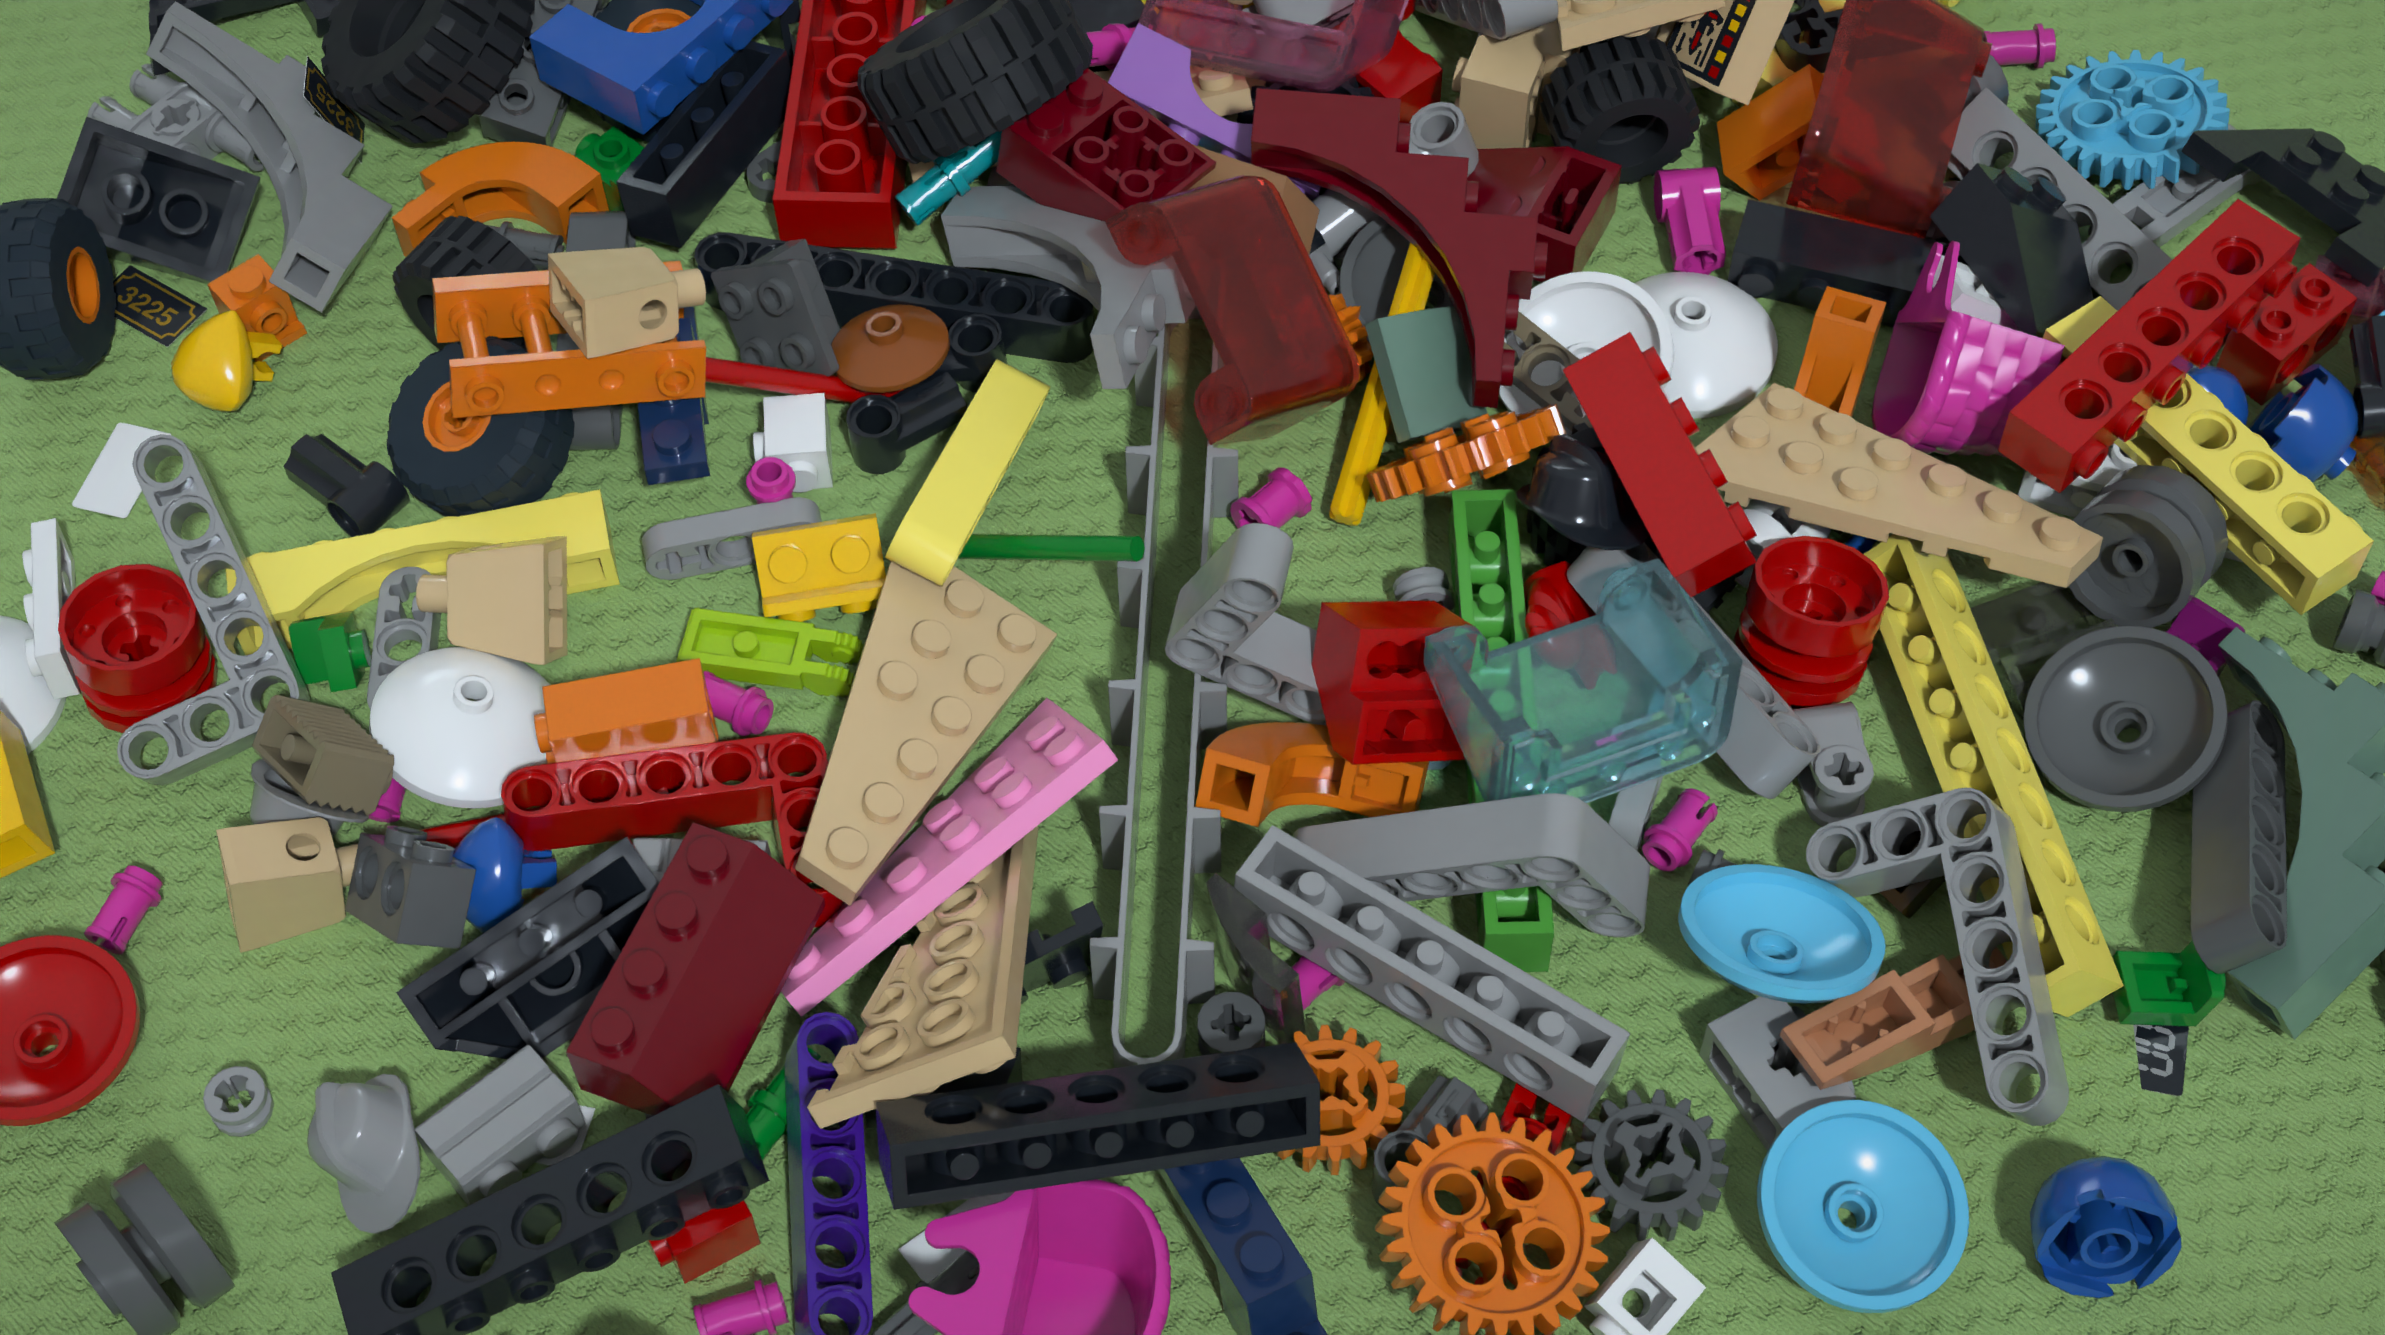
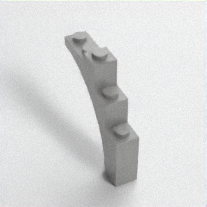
(308, 160)
(1015, 233)

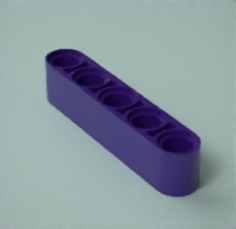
(822, 1219)

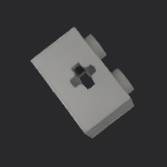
(1760, 1068)

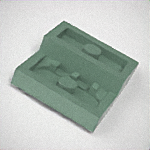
(1424, 371)

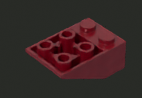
(1097, 152)
(1562, 187)

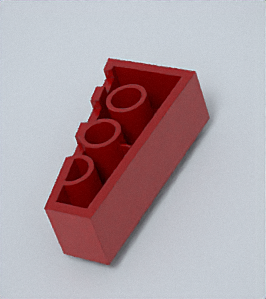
(1660, 465)

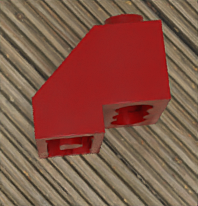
(1377, 683)

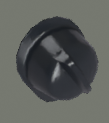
(1582, 497)

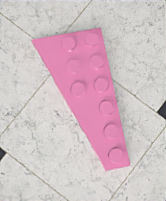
(994, 808)

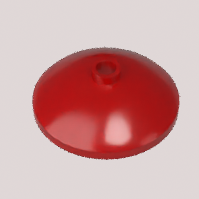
(66, 997)

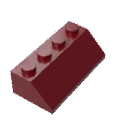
(695, 975)

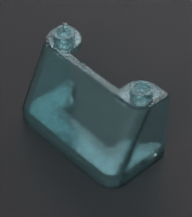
(1593, 700)

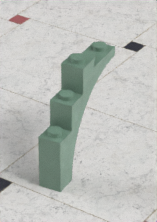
(2334, 873)

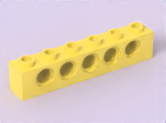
(2270, 510)

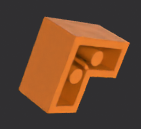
(1767, 136)

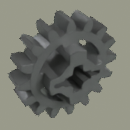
(1672, 1187)

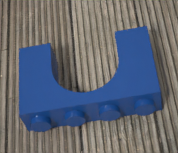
(644, 74)

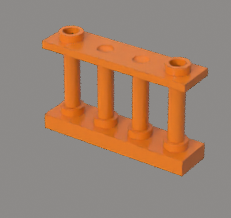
(545, 379)

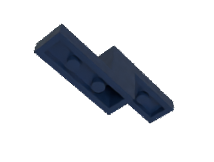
(675, 429)
(1258, 1267)

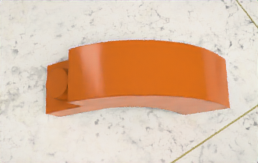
(502, 182)
(1839, 349)
(1293, 763)

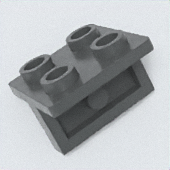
(780, 310)

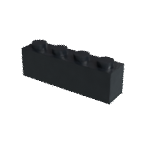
(706, 145)
(1799, 253)

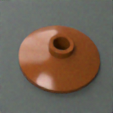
(890, 348)

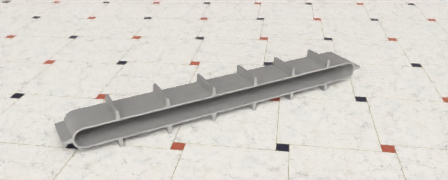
(1128, 714)

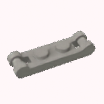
(2174, 207)

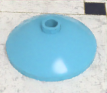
(1781, 933)
(1893, 1181)

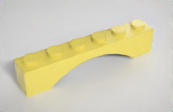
(349, 571)

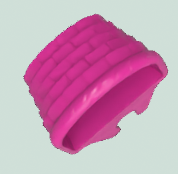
(1953, 374)
(1055, 1265)

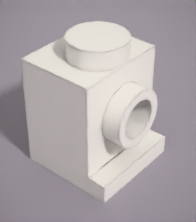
(1659, 1280)

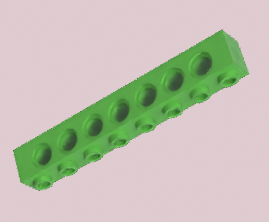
(1491, 597)

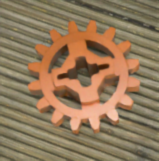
(1349, 1124)

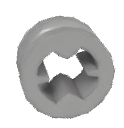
(1424, 585)
(229, 1083)

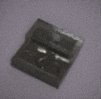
(2029, 629)
(1250, 964)

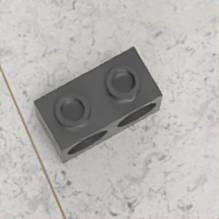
(410, 888)

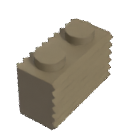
(323, 755)

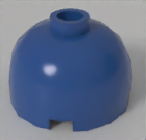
(2311, 425)
(2102, 1227)

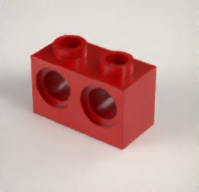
(2288, 334)

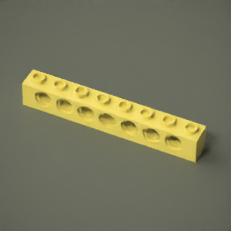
(1980, 747)

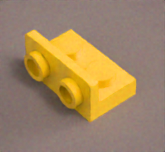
(820, 567)

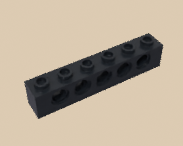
(1097, 1124)
(710, 1128)

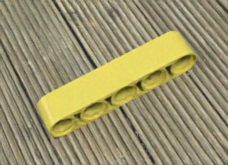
(967, 473)

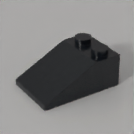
(158, 201)
(2018, 244)

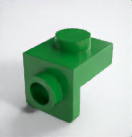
(330, 650)
(2166, 988)

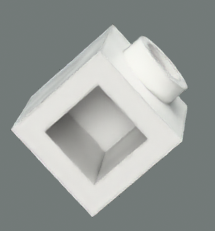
(800, 436)

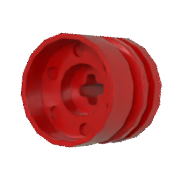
(1812, 618)
(135, 644)

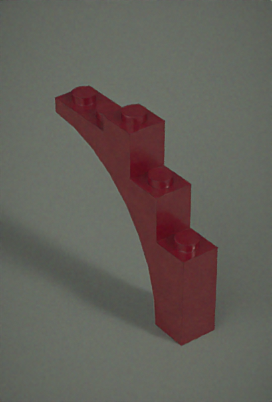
(1364, 154)

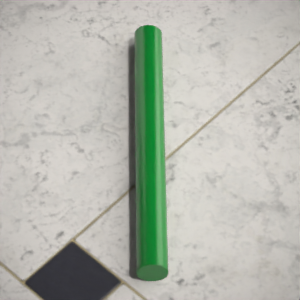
(1054, 547)

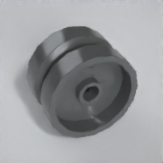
(2156, 546)
(135, 1262)

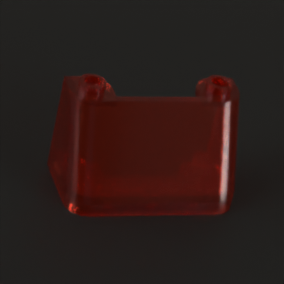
(1888, 114)
(1257, 299)

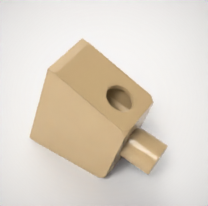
(619, 298)
(504, 599)
(283, 879)

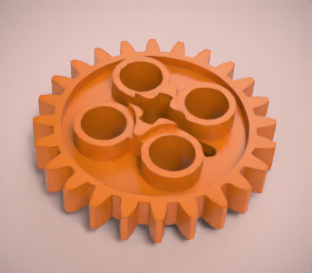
(1446, 460)
(1552, 1219)

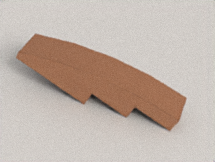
(1885, 1022)

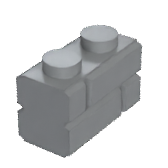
(501, 1127)

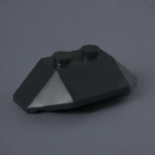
(537, 967)

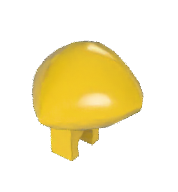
(217, 363)

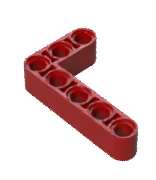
(700, 796)

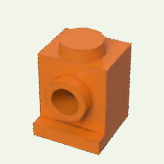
(257, 302)

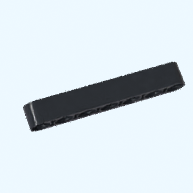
(1034, 314)

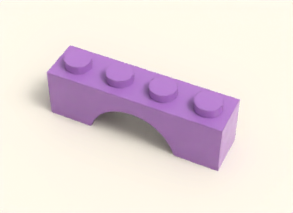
(1159, 80)

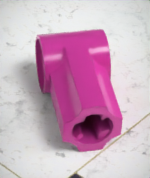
(1690, 208)

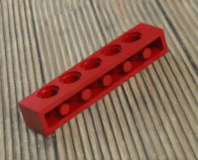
(2149, 347)

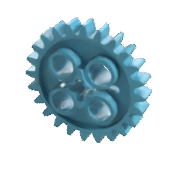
(2129, 117)

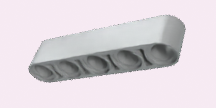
(1766, 737)

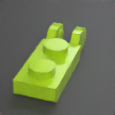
(770, 651)

